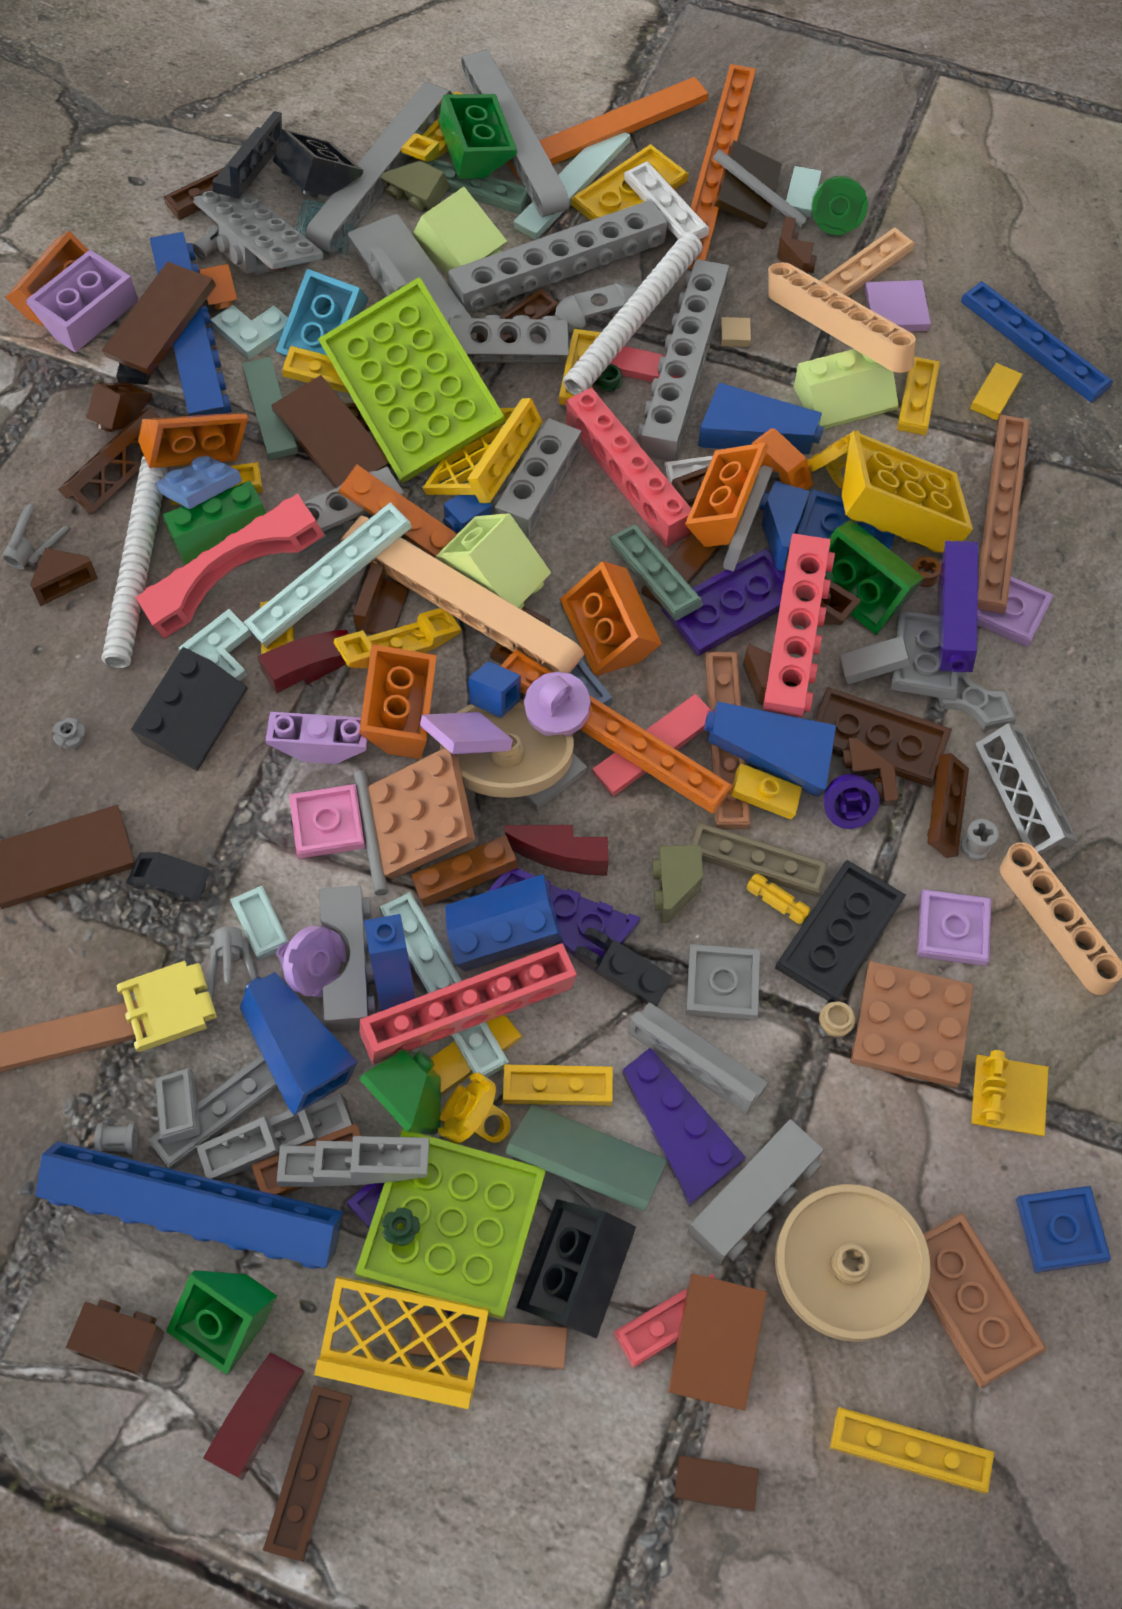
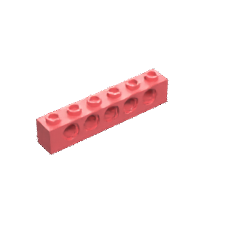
(629, 467)
(811, 555)
(467, 1003)

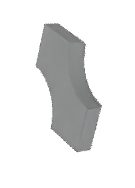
(987, 707)

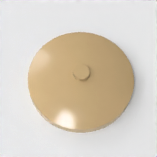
(524, 770)
(852, 1262)

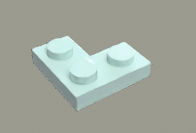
(249, 335)
(218, 640)

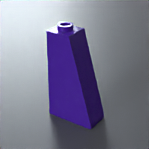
(958, 606)

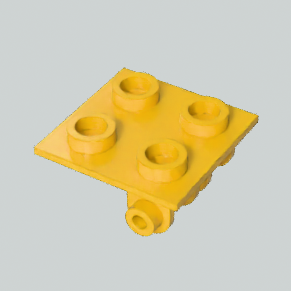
(1009, 1094)

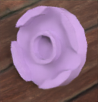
(557, 704)
(312, 960)

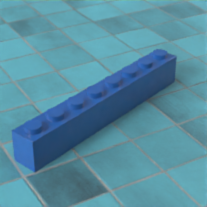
(193, 347)
(189, 1204)

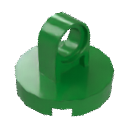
(839, 205)

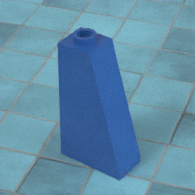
(742, 416)
(776, 743)
(389, 960)
(294, 1043)

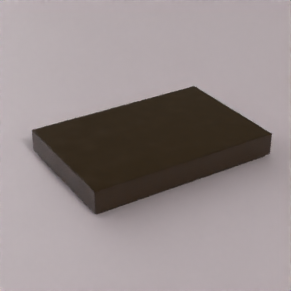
(737, 197)

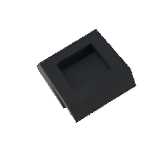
(169, 875)

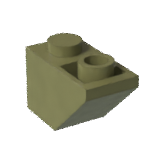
(416, 183)
(679, 878)

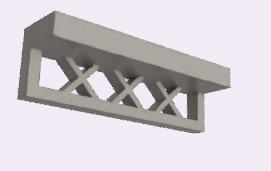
(1036, 784)
(697, 1057)

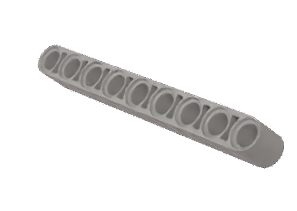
(531, 160)
(359, 196)

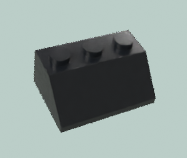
(314, 164)
(189, 709)
(576, 1267)

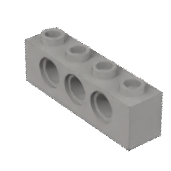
(523, 350)
(539, 474)
(337, 513)

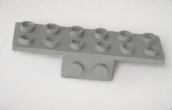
(254, 230)
(399, 259)

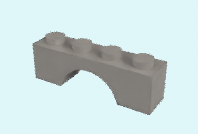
(348, 996)

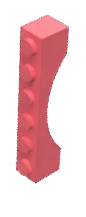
(175, 598)

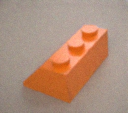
(53, 261)
(185, 438)
(725, 493)
(610, 619)
(396, 698)

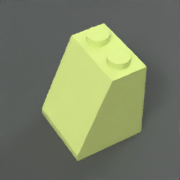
(458, 232)
(497, 557)

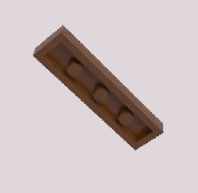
(308, 1474)

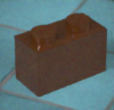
(116, 1338)

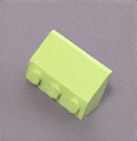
(845, 387)

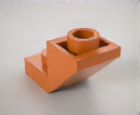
(786, 460)

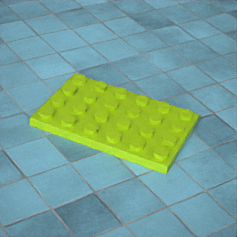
(411, 380)

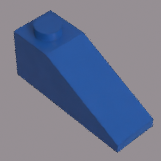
(782, 517)

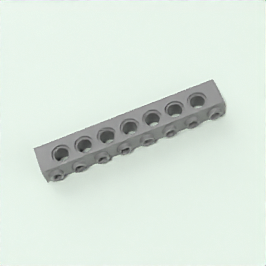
(558, 256)
(685, 357)

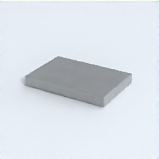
(922, 644)

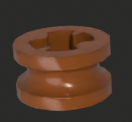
(927, 563)

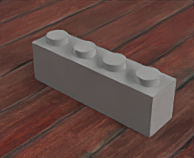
(755, 1192)

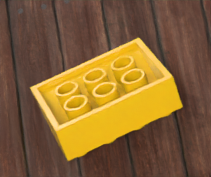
(903, 494)

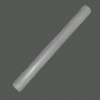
(758, 187)
(376, 868)

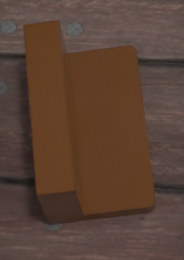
(379, 602)

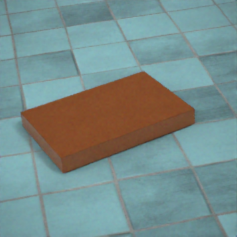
(717, 1342)

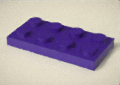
(732, 602)

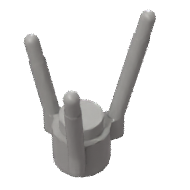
(19, 549)
(228, 949)

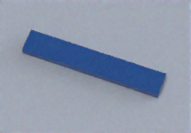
(1037, 341)

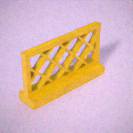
(494, 459)
(396, 1376)

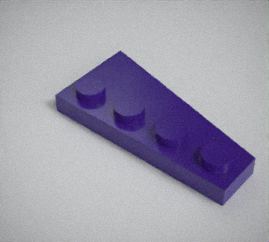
(578, 914)
(688, 1136)

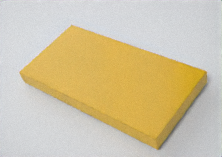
(613, 193)

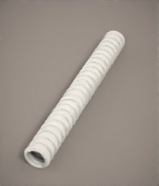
(632, 314)
(134, 567)

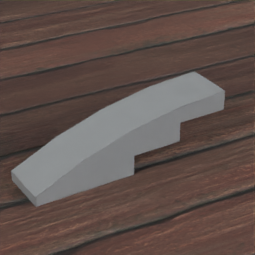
(262, 1138)
(353, 1163)

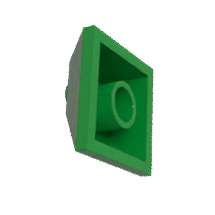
(408, 1090)
(220, 1316)

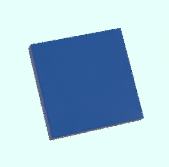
(1063, 1229)

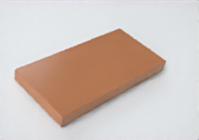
(977, 1303)

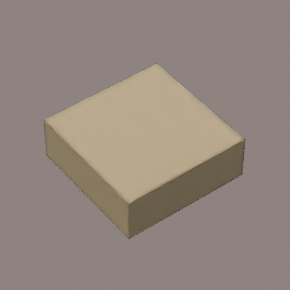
(735, 332)

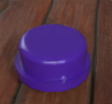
(850, 801)

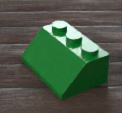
(475, 134)
(212, 520)
(871, 574)

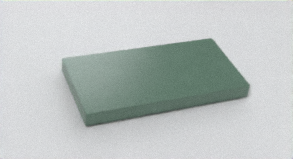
(587, 1157)

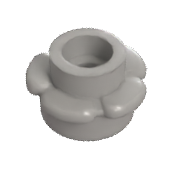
(71, 740)

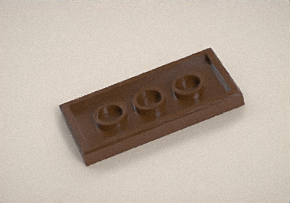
(159, 318)
(329, 431)
(898, 737)
(63, 856)

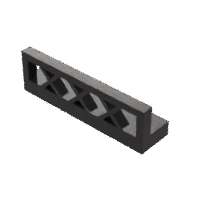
(250, 158)

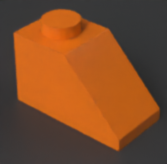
(224, 290)

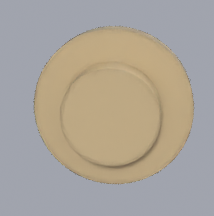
(837, 1019)

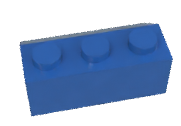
(502, 923)

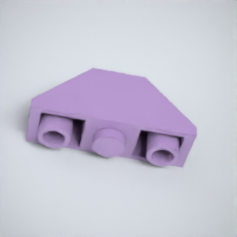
(316, 736)

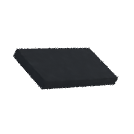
(840, 932)

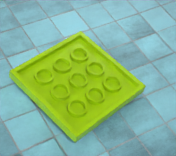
(471, 1230)

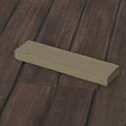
(754, 857)

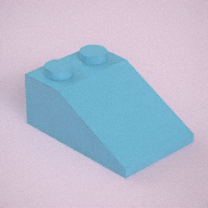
(318, 309)

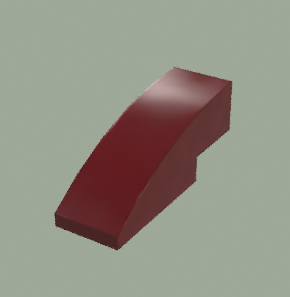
(302, 660)
(558, 848)
(254, 1416)

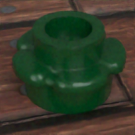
(610, 379)
(407, 1234)

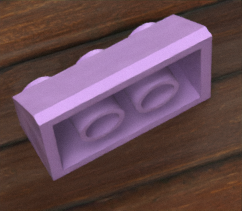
(83, 300)

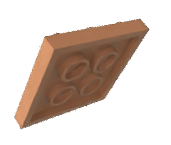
(420, 813)
(912, 1024)

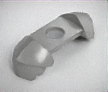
(579, 306)

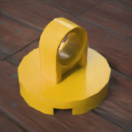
(833, 458)
(468, 1110)

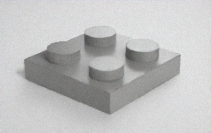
(723, 982)

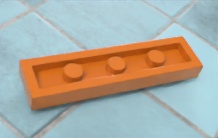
(374, 495)

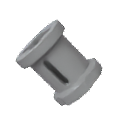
(979, 839)
(117, 1138)

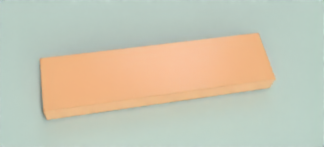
(869, 262)

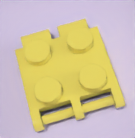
(167, 1004)

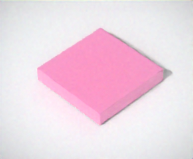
(326, 821)

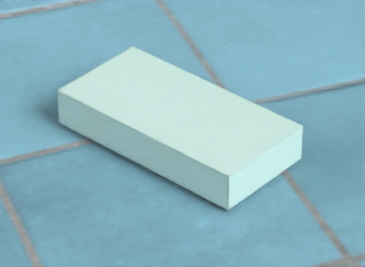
(802, 188)
(259, 922)

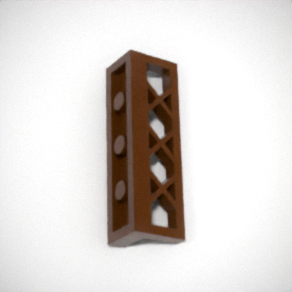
(102, 458)

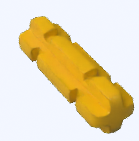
(778, 898)

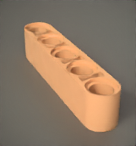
(1061, 934)

